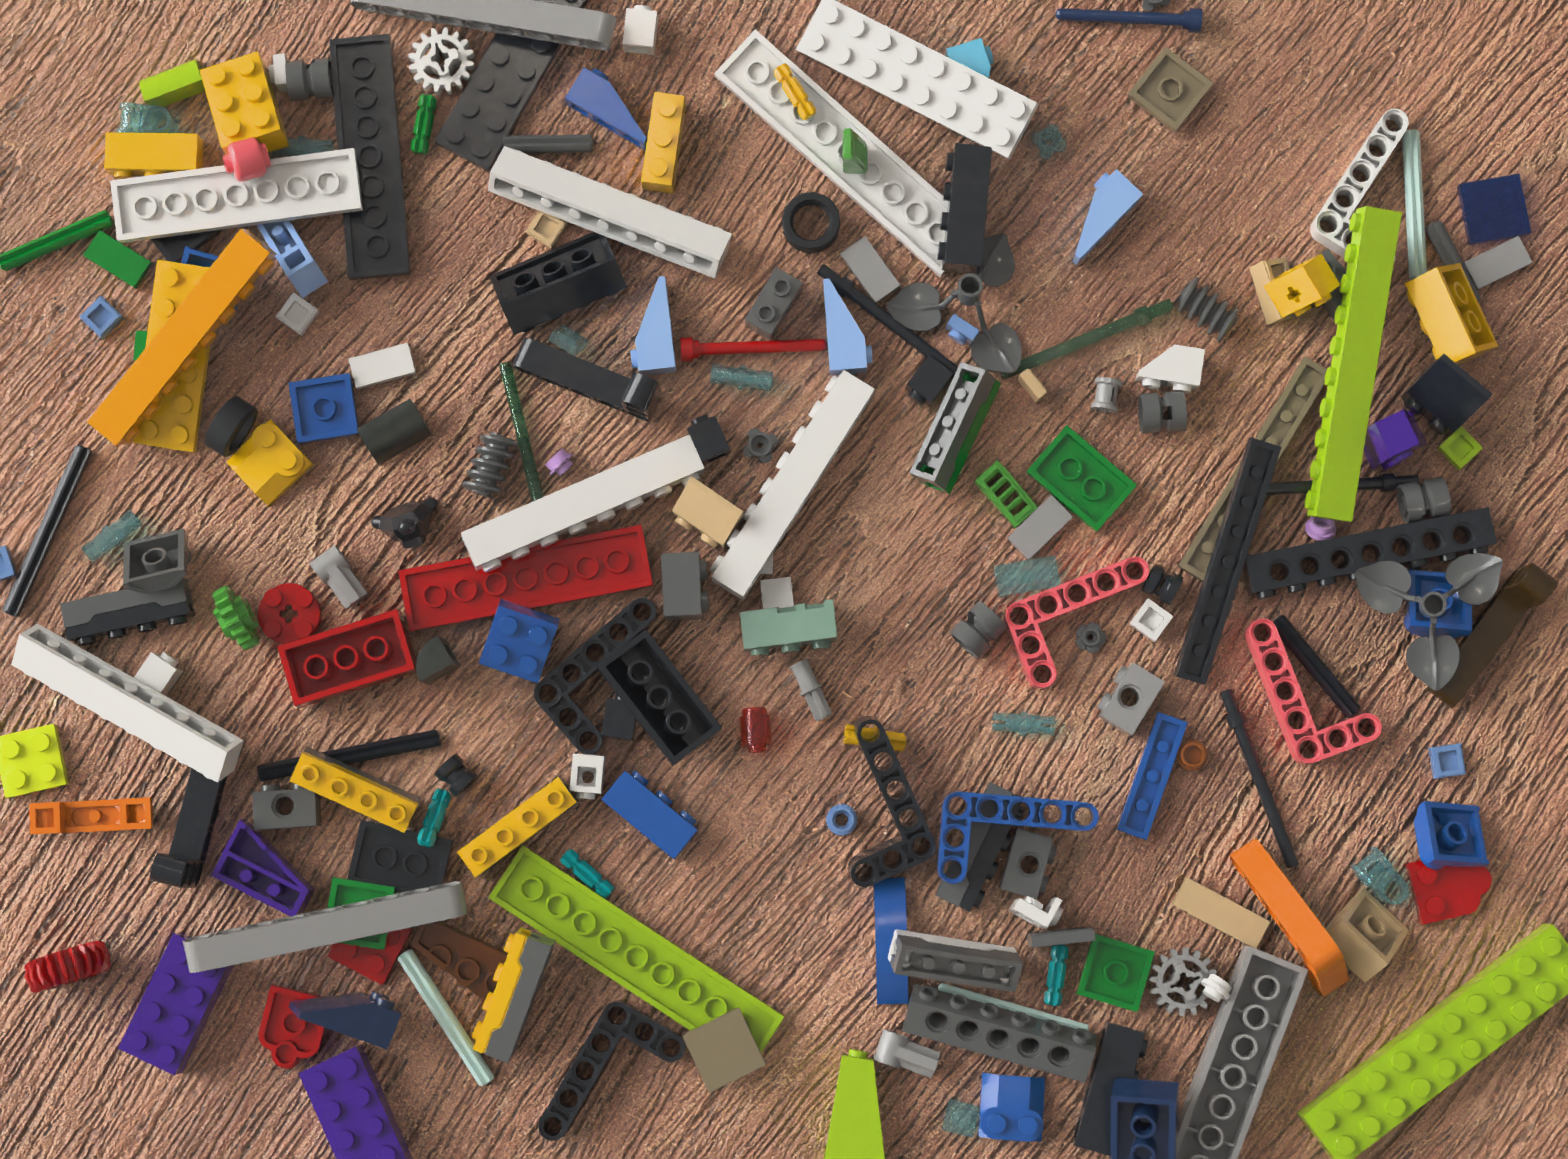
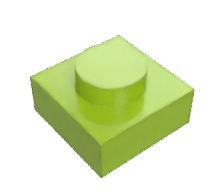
(1459, 448)

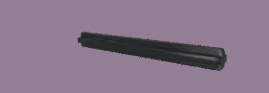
(47, 531)
(357, 753)

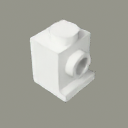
(581, 764)

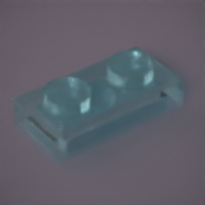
(1026, 576)

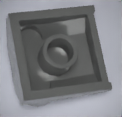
(156, 561)

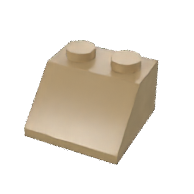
(707, 513)
(1366, 934)

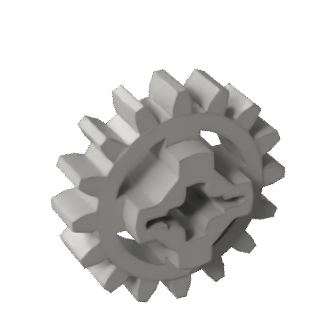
(1178, 967)

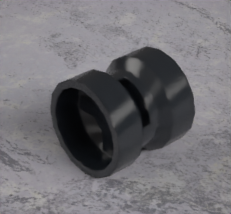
(1168, 587)
(456, 775)

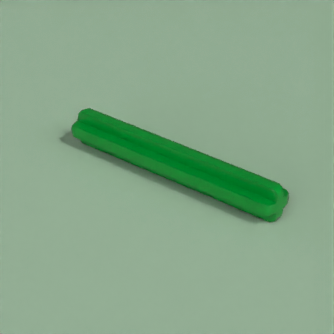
(55, 240)

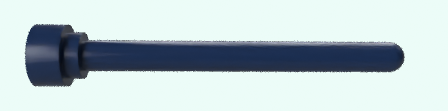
(1188, 20)

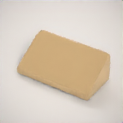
(1262, 274)

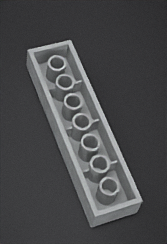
(1238, 1056)

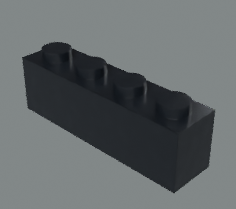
(966, 208)
(1114, 1059)

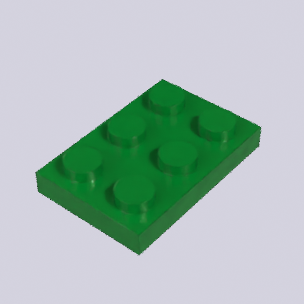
(1081, 478)

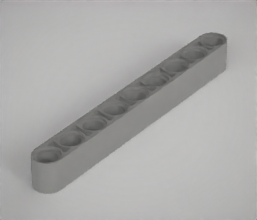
(509, 17)
(325, 927)

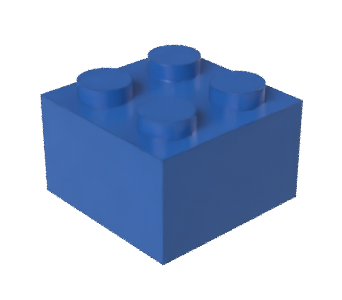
(519, 641)

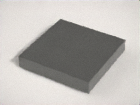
(1060, 936)

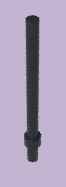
(845, 287)
(1385, 483)
(1237, 721)

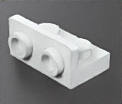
(1031, 911)

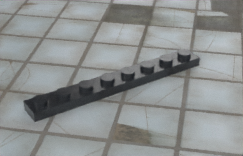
(1227, 560)

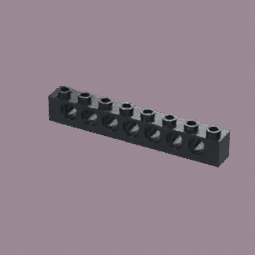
(1475, 524)

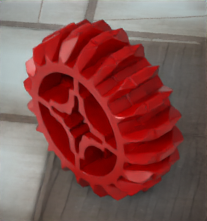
(67, 966)

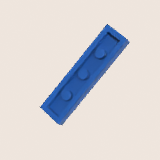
(1151, 776)

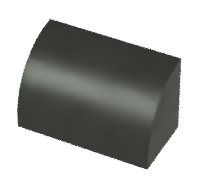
(394, 431)
(435, 661)

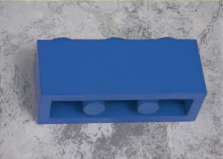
(651, 813)

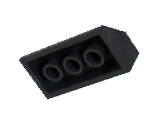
(557, 282)
(659, 698)

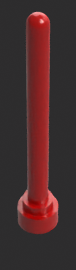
(692, 349)

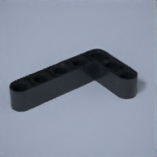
(632, 395)
(588, 670)
(895, 804)
(192, 835)
(598, 1059)

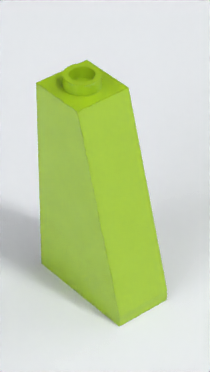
(855, 1112)

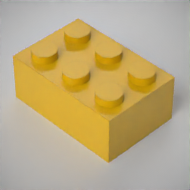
(244, 102)
(1450, 313)

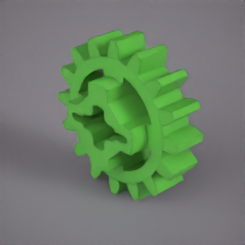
(236, 617)

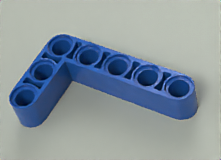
(1003, 816)

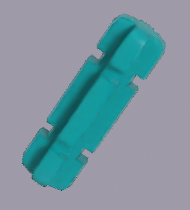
(434, 818)
(587, 873)
(1056, 975)

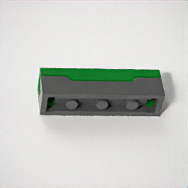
(955, 428)

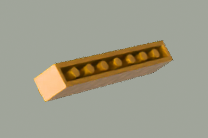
(182, 338)

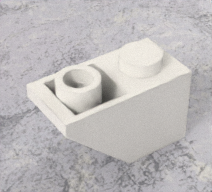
(1176, 368)

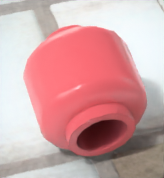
(247, 159)

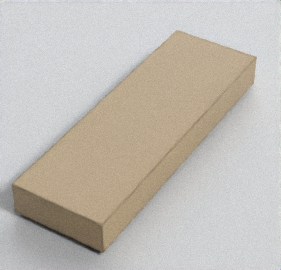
(1220, 913)

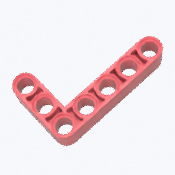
(1063, 606)
(1297, 703)

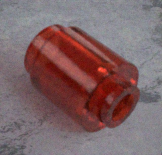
(755, 729)

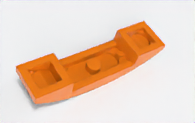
(91, 816)

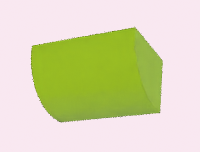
(173, 84)

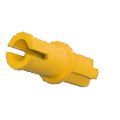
(897, 740)

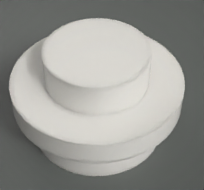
(1216, 988)

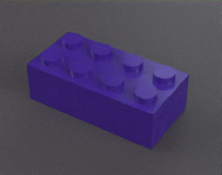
(173, 1010)
(354, 1108)

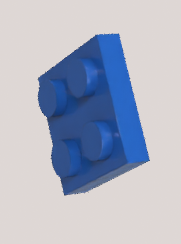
(324, 408)

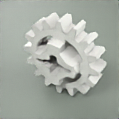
(453, 59)

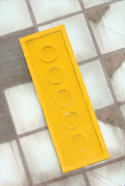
(179, 414)

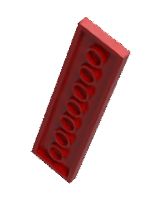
(545, 577)

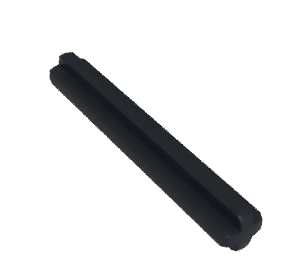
(1316, 667)

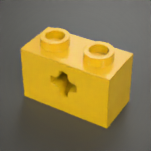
(1302, 286)

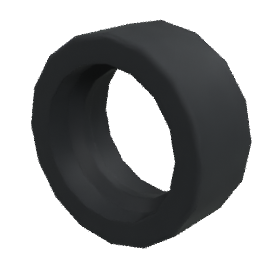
(801, 201)
(231, 426)

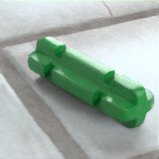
(423, 124)

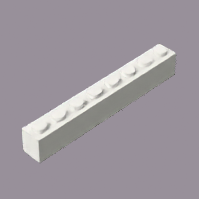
(609, 212)
(792, 485)
(582, 503)
(127, 702)

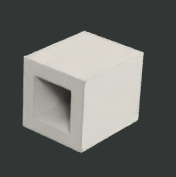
(640, 30)
(159, 672)

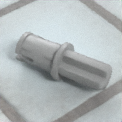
(811, 690)

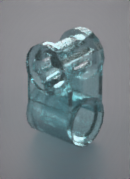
(143, 119)
(1379, 876)

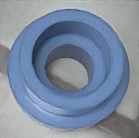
(841, 809)

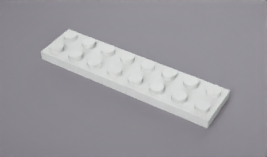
(917, 77)
(217, 201)

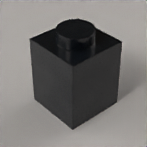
(928, 382)
(708, 439)
(618, 720)

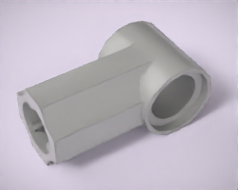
(336, 572)
(900, 1052)

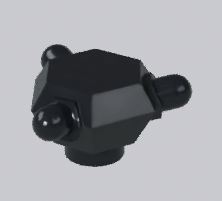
(407, 522)

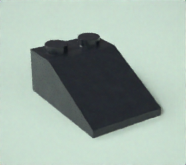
(1445, 395)

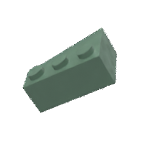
(789, 628)

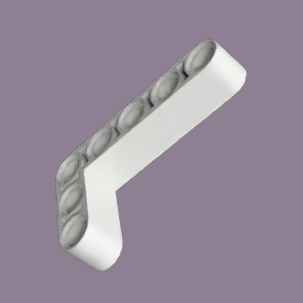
(1353, 189)

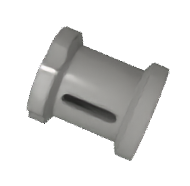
(1106, 395)

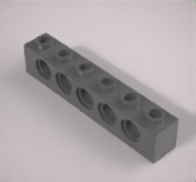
(1011, 1043)

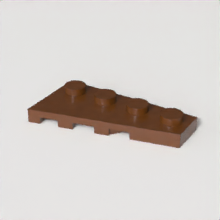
(461, 955)

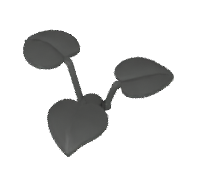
(919, 307)
(1385, 587)

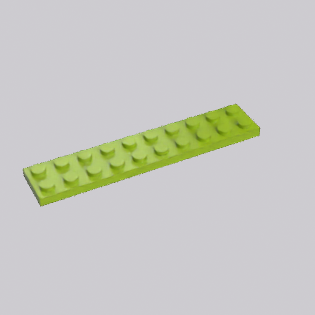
(625, 947)

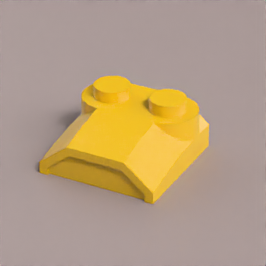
(269, 462)

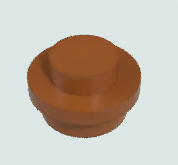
(1192, 755)

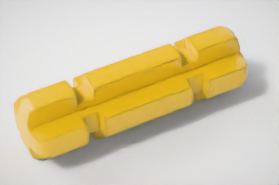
(795, 91)

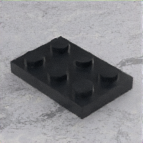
(397, 859)

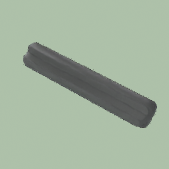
(550, 143)
(1447, 250)

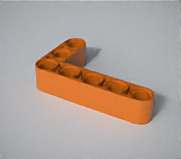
(1293, 916)

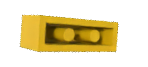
(663, 142)
(151, 153)

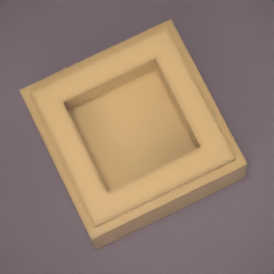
(546, 229)
(1032, 385)

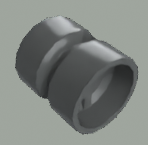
(309, 80)
(1151, 412)
(1428, 499)
(978, 630)

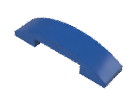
(889, 915)

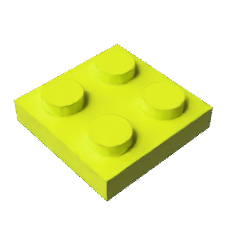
(32, 761)

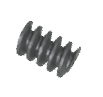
(1207, 309)
(489, 464)

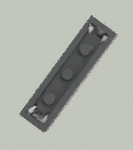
(955, 960)

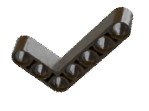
(1522, 590)

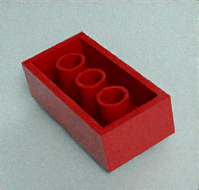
(348, 658)

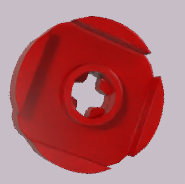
(278, 600)

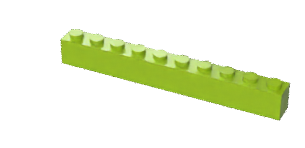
(1353, 363)

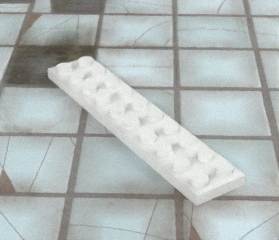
(890, 187)

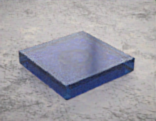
(1494, 209)

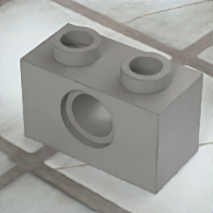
(1146, 688)

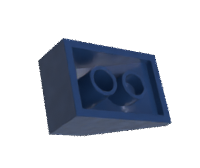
(357, 1015)
(1144, 1119)

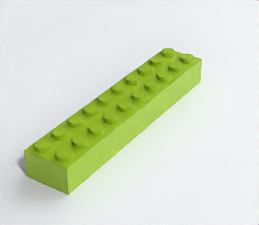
(1440, 1045)

